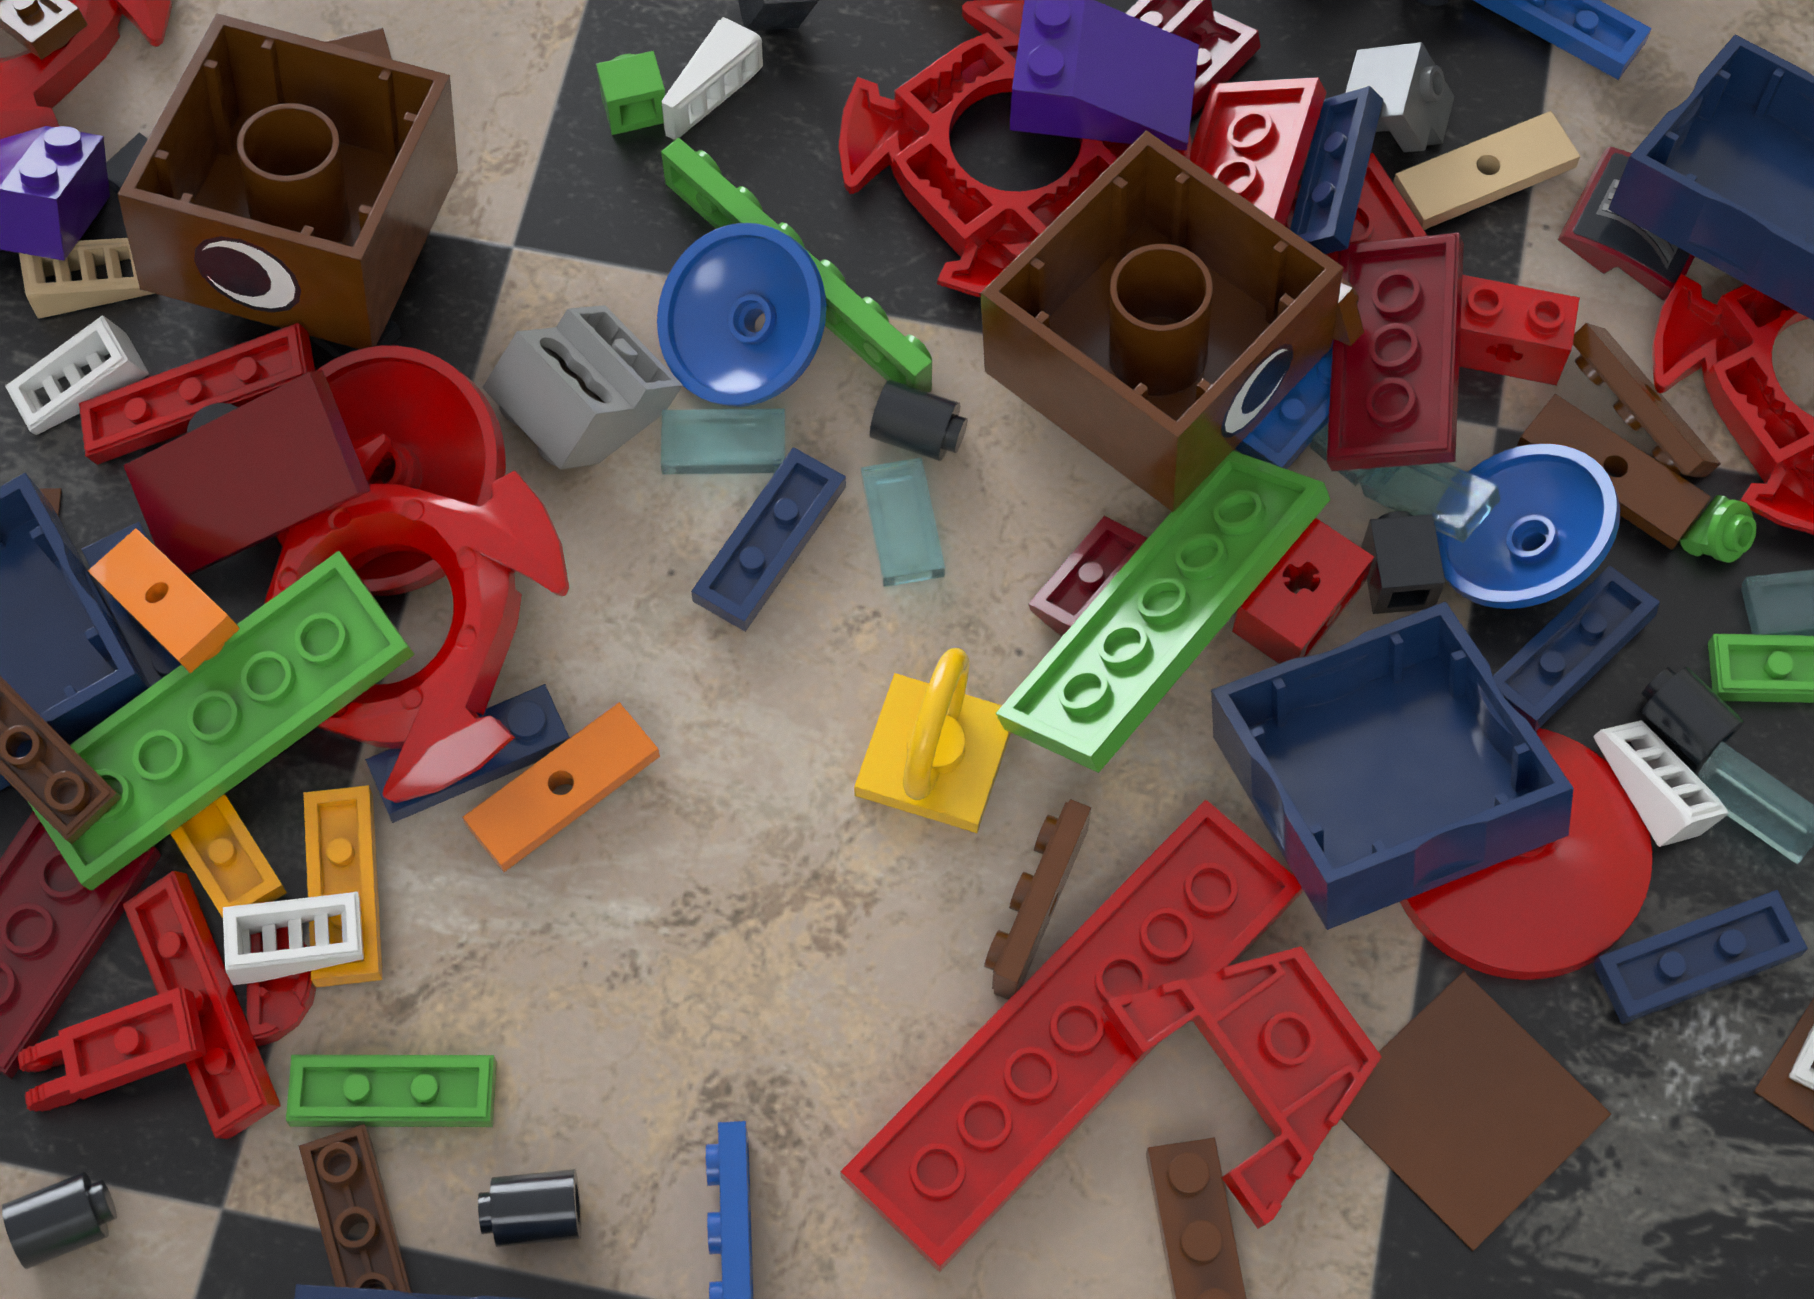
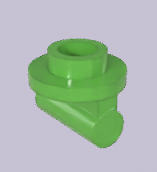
(1722, 530)

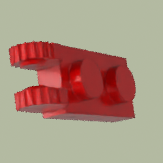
(116, 1049)

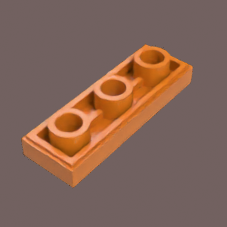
(164, 600)
(591, 761)

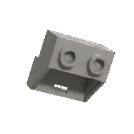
(553, 407)

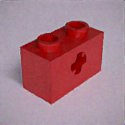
(1516, 330)
(1329, 575)

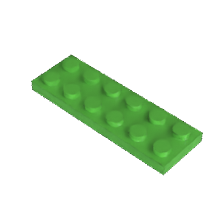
(1162, 610)
(233, 714)

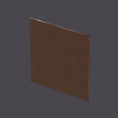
(1471, 1110)

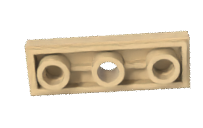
(1486, 170)

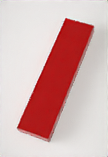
(167, 401)
(184, 954)

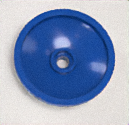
(712, 311)
(1549, 501)

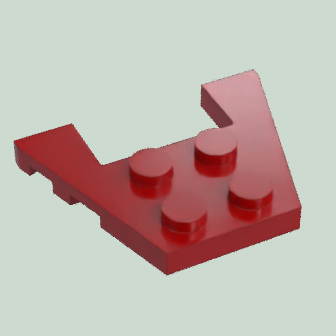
(1281, 1042)

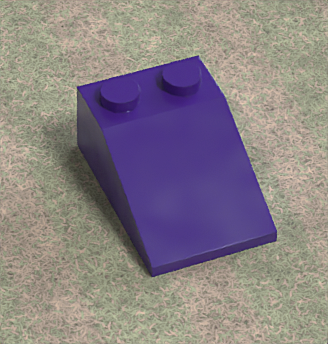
(1101, 75)
(50, 189)

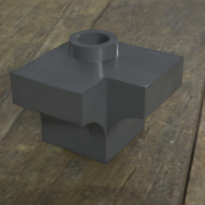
(1412, 90)

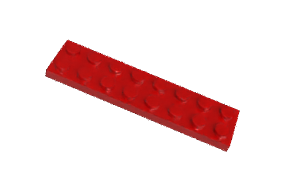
(1051, 1047)

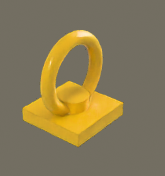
(935, 747)

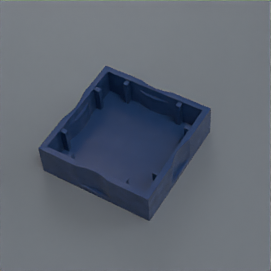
(1735, 174)
(54, 625)
(1390, 765)

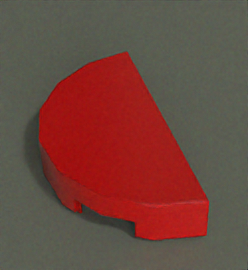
(278, 1003)

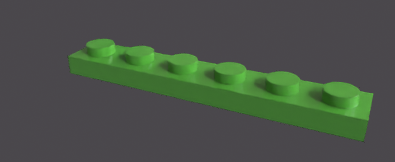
(852, 319)

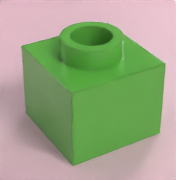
(631, 91)

